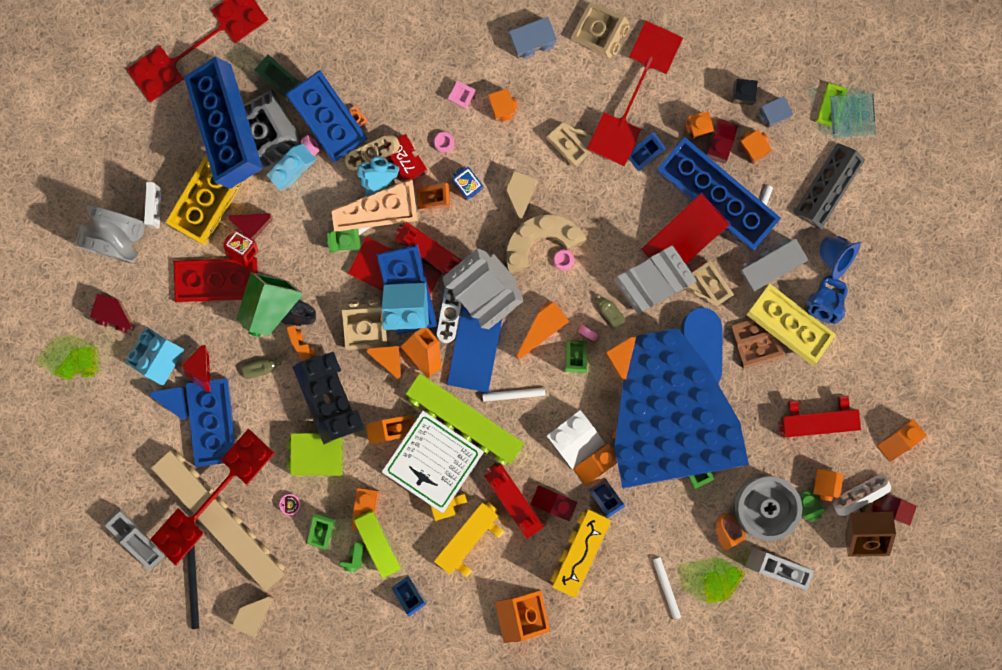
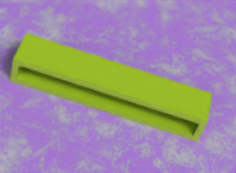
(466, 419)

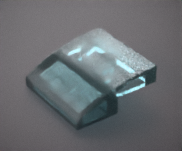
(853, 115)

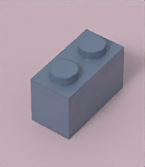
(533, 37)

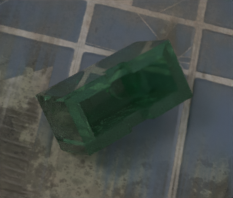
(276, 76)

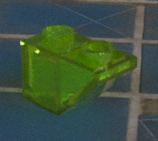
(79, 361)
(719, 586)

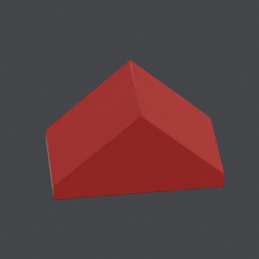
(198, 368)

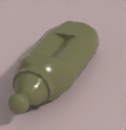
(610, 312)
(259, 368)

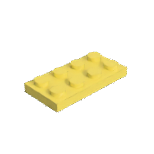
(791, 324)

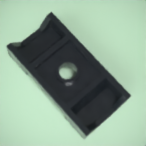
(320, 377)

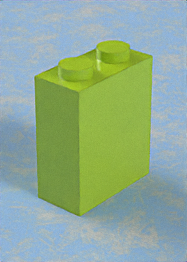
(313, 458)

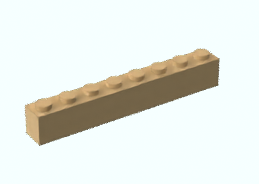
(219, 520)

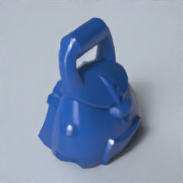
(827, 303)

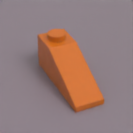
(546, 323)

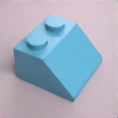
(405, 306)

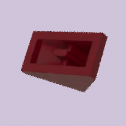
(251, 224)
(902, 510)

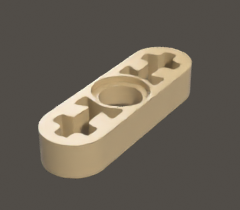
(376, 144)

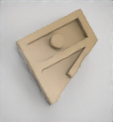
(571, 143)
(710, 284)

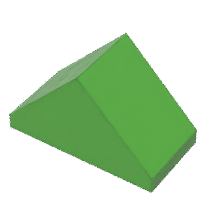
(576, 356)
(321, 531)

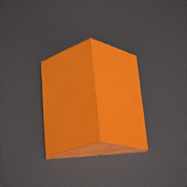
(620, 357)

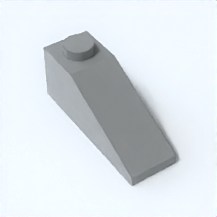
(779, 568)

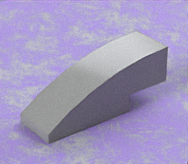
(133, 538)

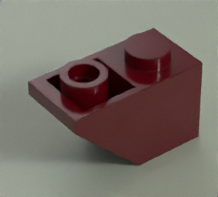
(111, 311)

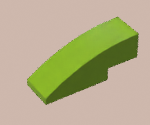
(377, 543)

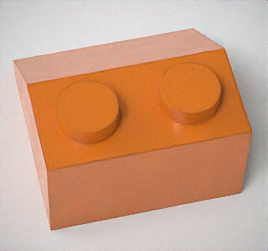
(522, 617)

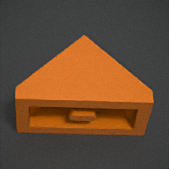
(434, 197)
(389, 358)

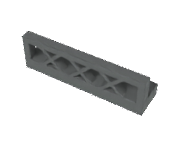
(833, 186)

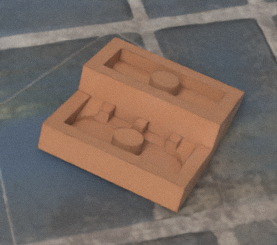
(749, 333)

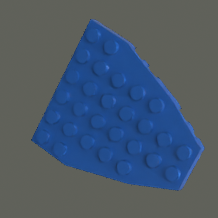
(673, 415)

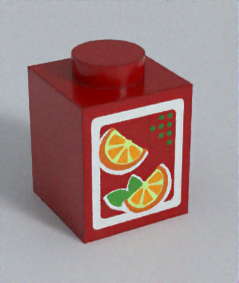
(240, 247)

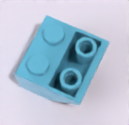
(154, 356)

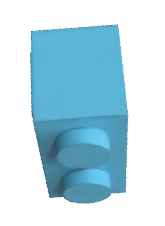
(291, 167)

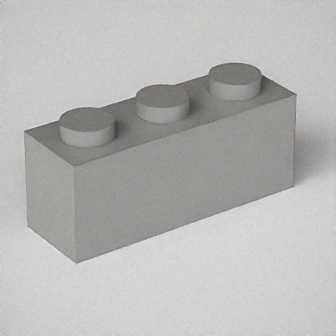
(773, 264)

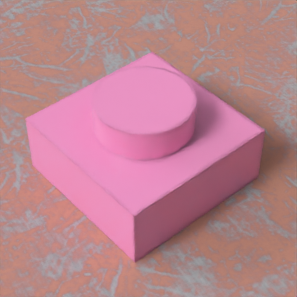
(461, 95)

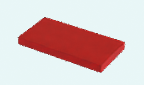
(689, 230)
(367, 267)
(211, 279)

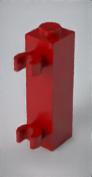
(429, 249)
(819, 423)
(513, 500)

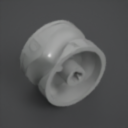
(110, 234)
(783, 503)

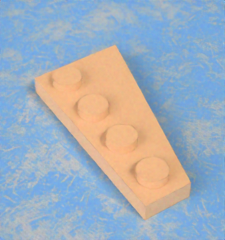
(383, 207)

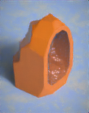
(729, 531)

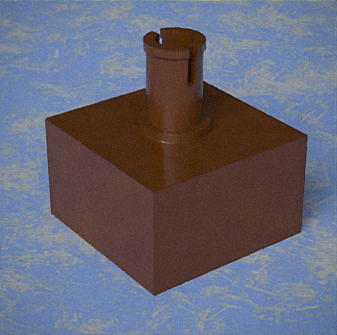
(870, 533)

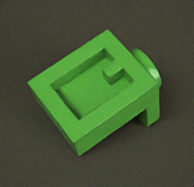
(343, 240)
(811, 505)
(356, 554)

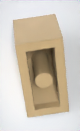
(520, 192)
(251, 616)

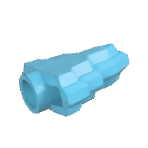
(376, 174)

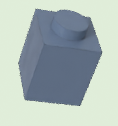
(775, 112)

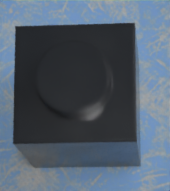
(744, 91)

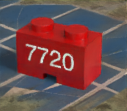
(408, 164)

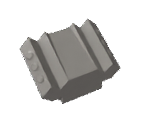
(271, 128)
(655, 280)
(484, 287)

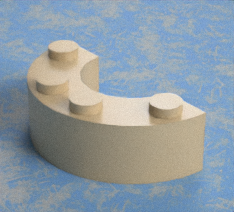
(536, 229)

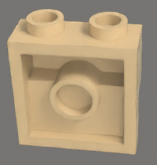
(601, 30)
(363, 325)

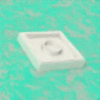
(152, 205)

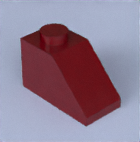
(722, 141)
(554, 503)

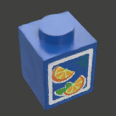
(467, 182)

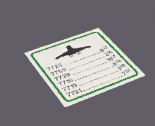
(432, 462)

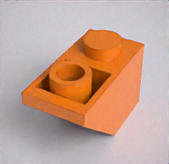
(424, 351)

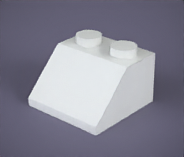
(575, 439)

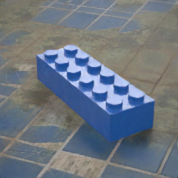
(223, 122)
(696, 173)

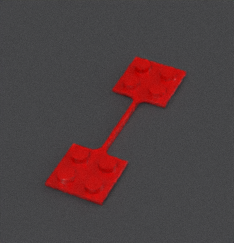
(158, 72)
(615, 136)
(180, 531)

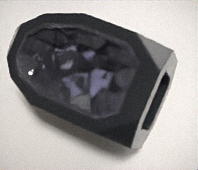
(300, 314)

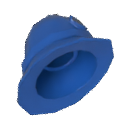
(838, 254)

